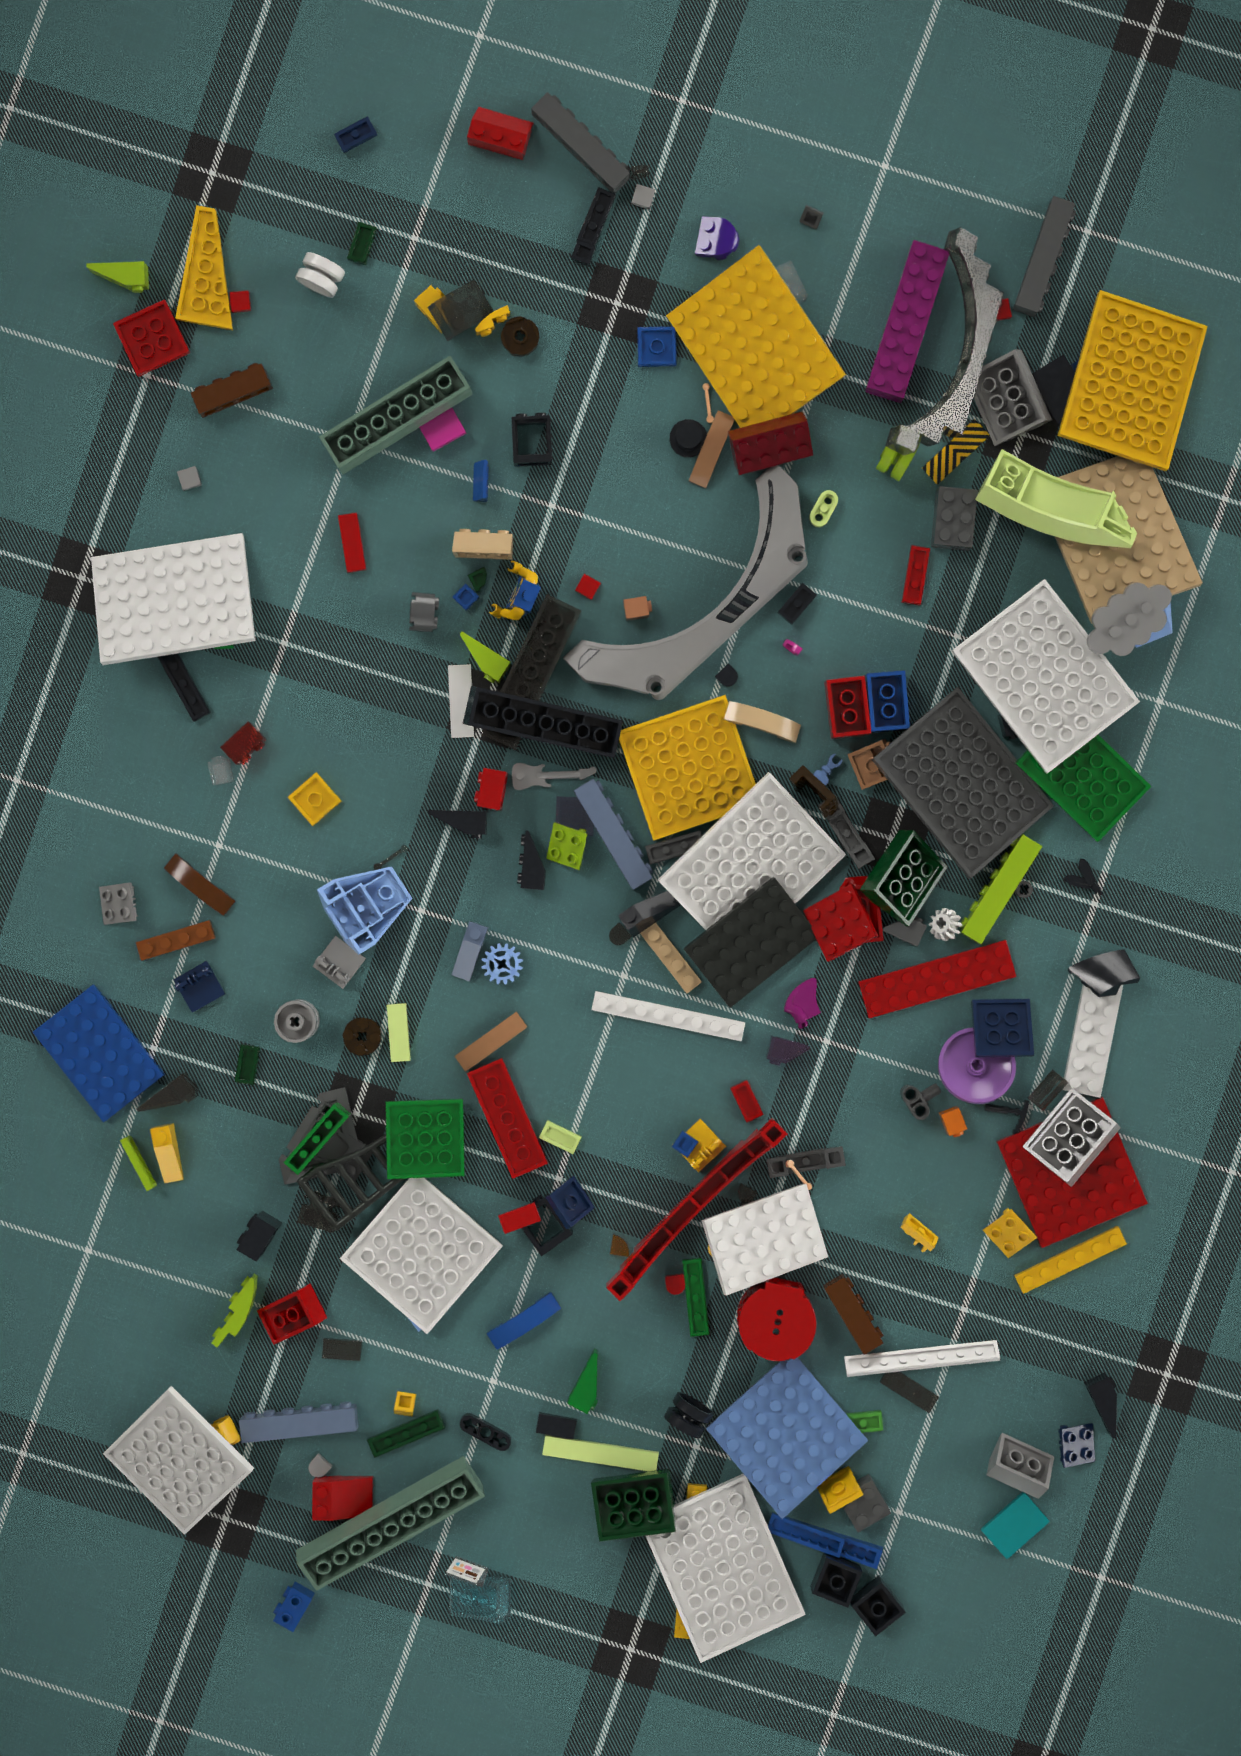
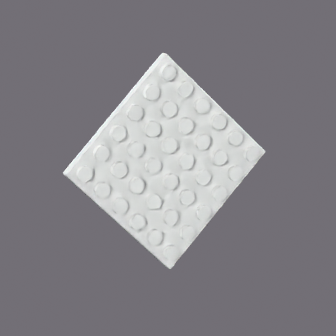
(421, 1252)
(178, 1460)

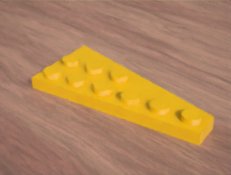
(204, 284)

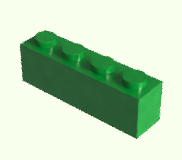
(317, 1138)

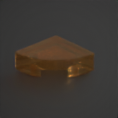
(619, 1246)

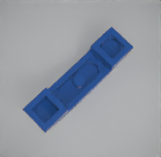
(524, 1321)

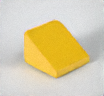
(404, 1403)

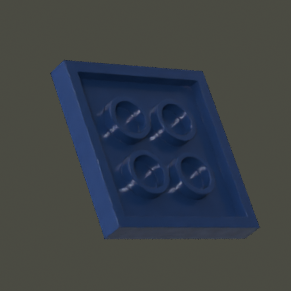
(1002, 1028)

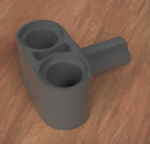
(919, 1098)

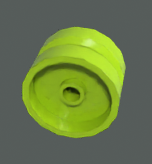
(899, 461)

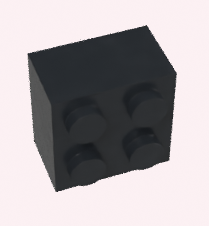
(259, 1235)
(836, 1579)
(877, 1605)

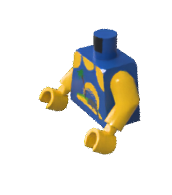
(522, 595)

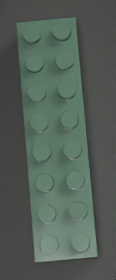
(396, 415)

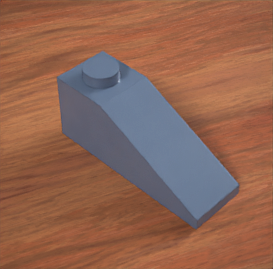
(470, 950)

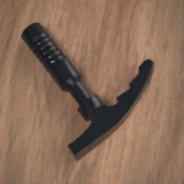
(1005, 1110)

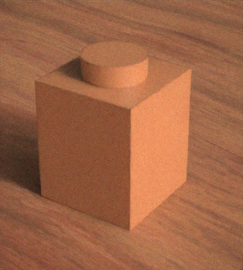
(637, 608)

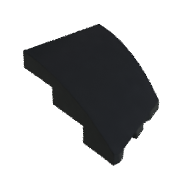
(1106, 972)

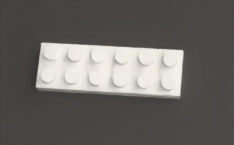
(1091, 1042)

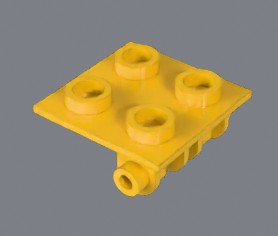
(707, 1148)
(1009, 1233)

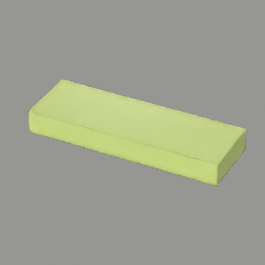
(398, 1032)

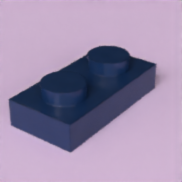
(355, 134)

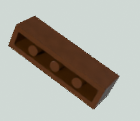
(231, 390)
(853, 1314)

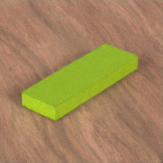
(138, 1162)

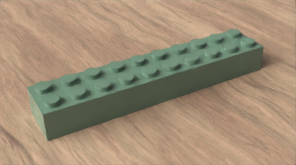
(389, 1523)

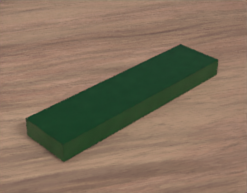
(406, 1433)

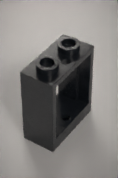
(534, 459)
(553, 1241)

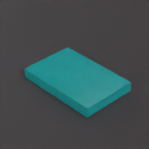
(1015, 1525)

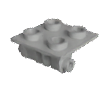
(118, 903)
(339, 962)

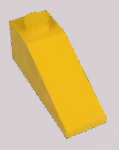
(167, 1152)

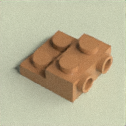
(864, 768)

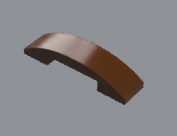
(199, 885)

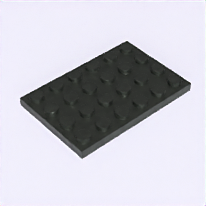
(751, 942)

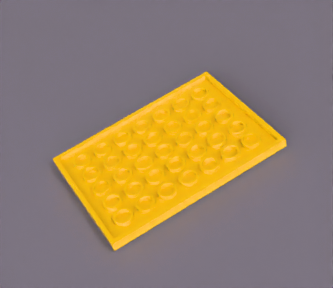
(755, 342)
(1132, 380)

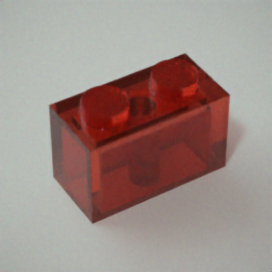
(244, 743)

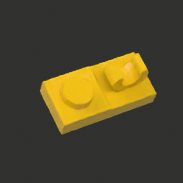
(919, 1232)

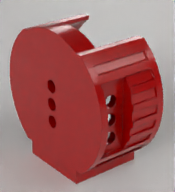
(759, 1313)

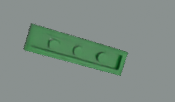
(695, 1297)

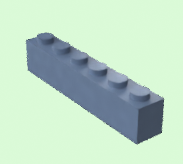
(612, 833)
(298, 1423)

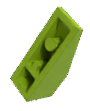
(125, 274)
(490, 662)

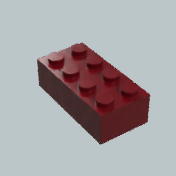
(770, 443)

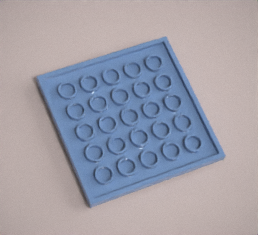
(786, 1435)

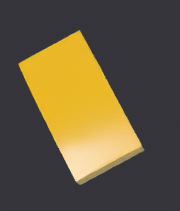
(486, 325)

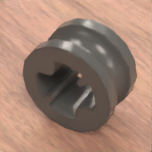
(1029, 890)

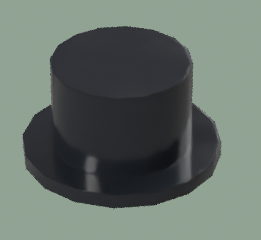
(687, 438)

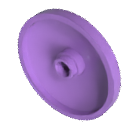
(971, 1077)

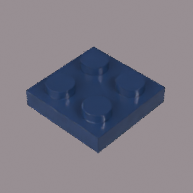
(570, 1202)

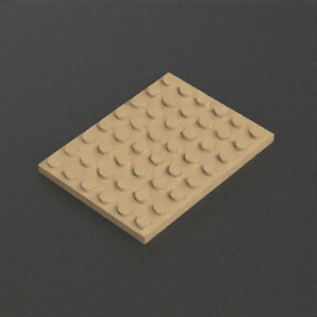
(1157, 552)

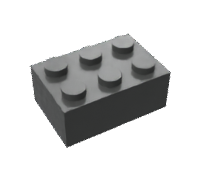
(954, 518)

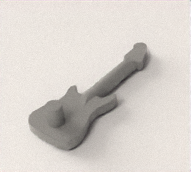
(526, 776)

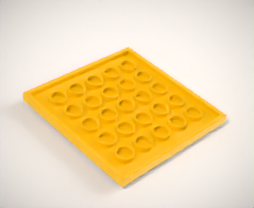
(687, 767)

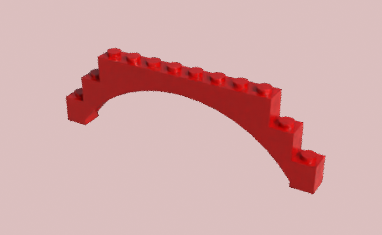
(672, 1224)

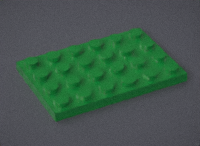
(1090, 785)

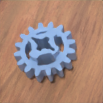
(509, 953)

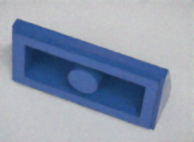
(480, 481)

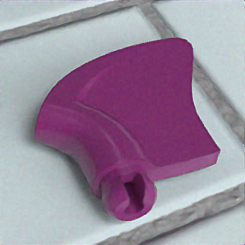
(802, 1002)

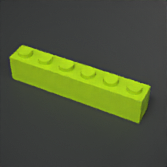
(1000, 888)

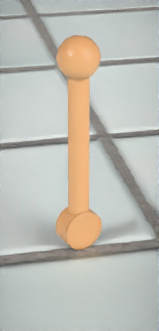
(709, 419)
(790, 1164)

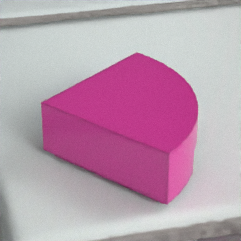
(792, 647)

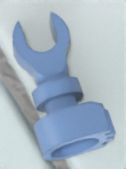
(826, 770)

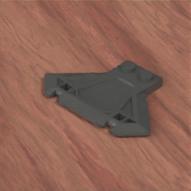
(339, 1145)

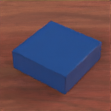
(466, 597)
(685, 1144)

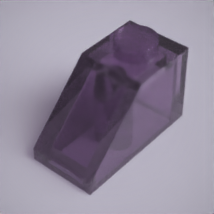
(784, 1050)

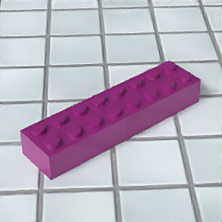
(907, 321)

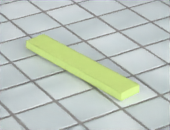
(600, 1453)

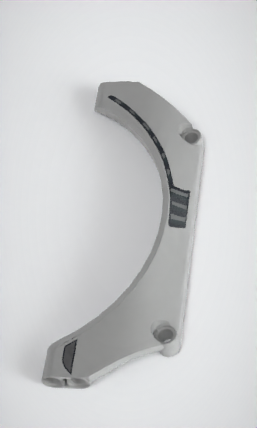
(677, 656)

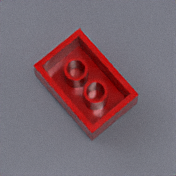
(847, 707)

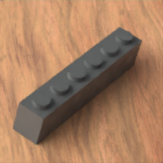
(581, 143)
(1044, 255)

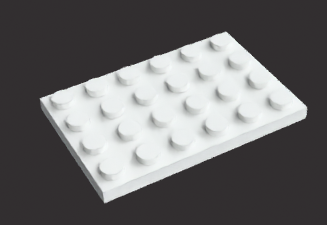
(764, 1239)

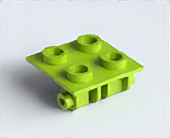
(567, 845)

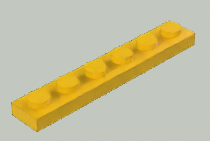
(1070, 1259)

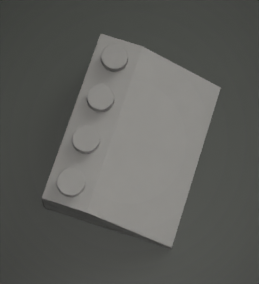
(1009, 398)
(1071, 1137)

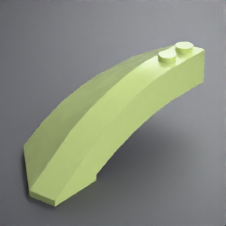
(1054, 504)

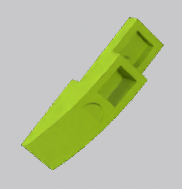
(241, 1306)

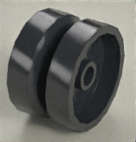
(688, 1415)

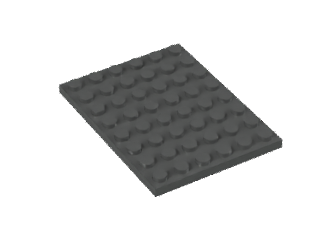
(962, 783)

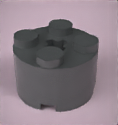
(422, 612)

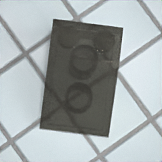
(460, 309)

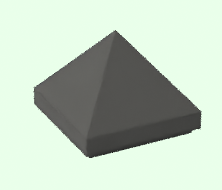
(811, 217)

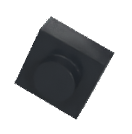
(583, 253)

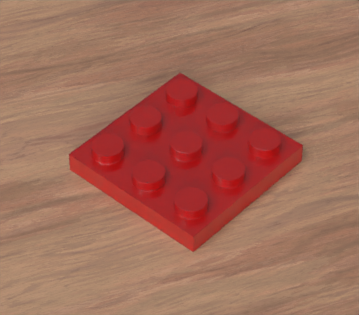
(151, 338)
(840, 922)

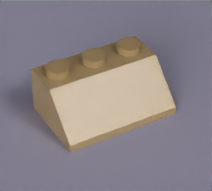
(483, 544)

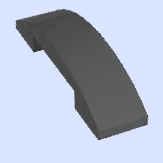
(849, 837)
(806, 1161)

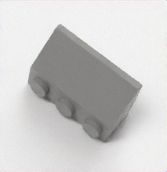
(1020, 1466)

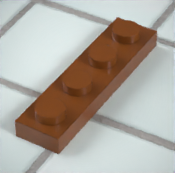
(175, 940)

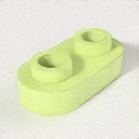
(823, 509)

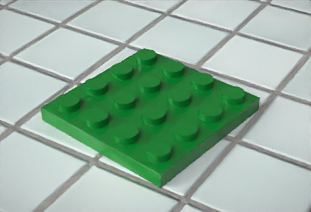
(424, 1138)

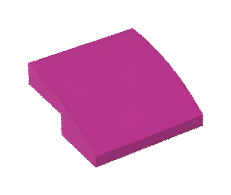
(442, 429)

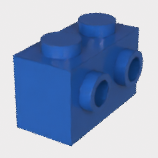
(293, 1607)

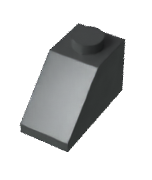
(908, 934)

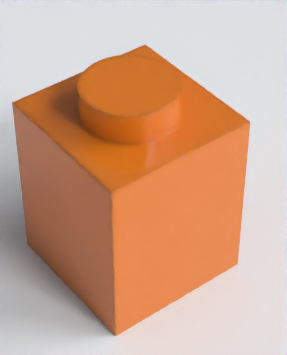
(953, 1121)

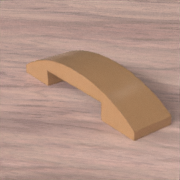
(711, 449)
(491, 1041)

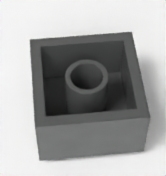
(867, 1508)

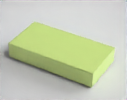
(560, 1137)

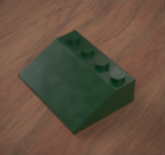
(904, 877)
(633, 1505)

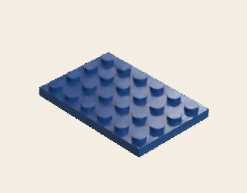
(98, 1053)

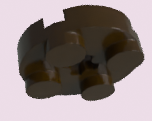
(510, 331)
(351, 1035)

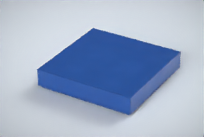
(656, 346)

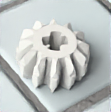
(938, 925)

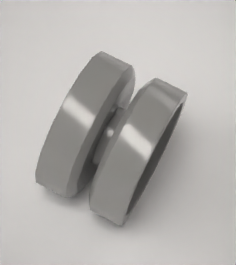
(285, 1021)

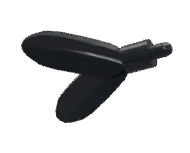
(1086, 881)

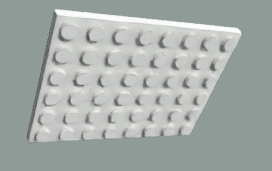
(172, 599)
(1044, 676)
(754, 841)
(725, 1569)

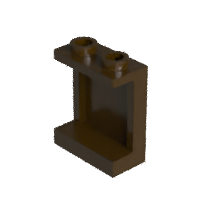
(803, 777)

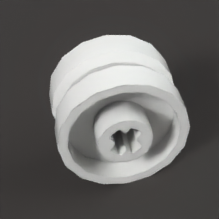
(320, 274)

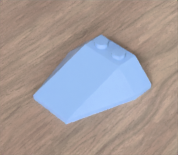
(364, 905)

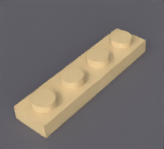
(671, 957)

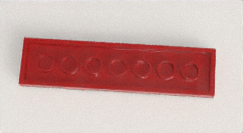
(937, 979)

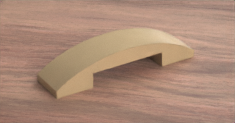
(762, 720)

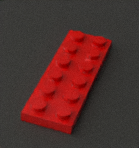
(507, 1118)

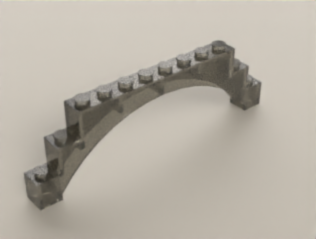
(981, 312)

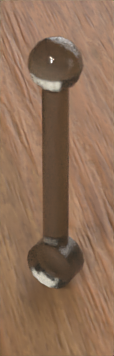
(404, 848)

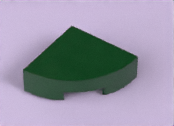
(478, 578)

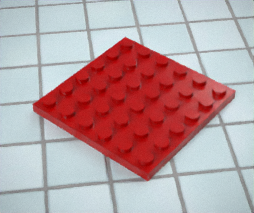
(1054, 1207)

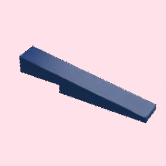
(826, 1540)

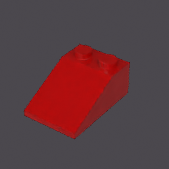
(292, 1314)
(341, 1497)

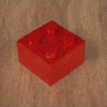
(491, 789)

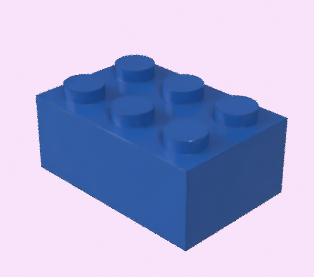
(887, 701)

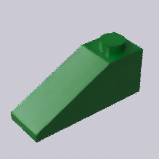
(585, 1390)

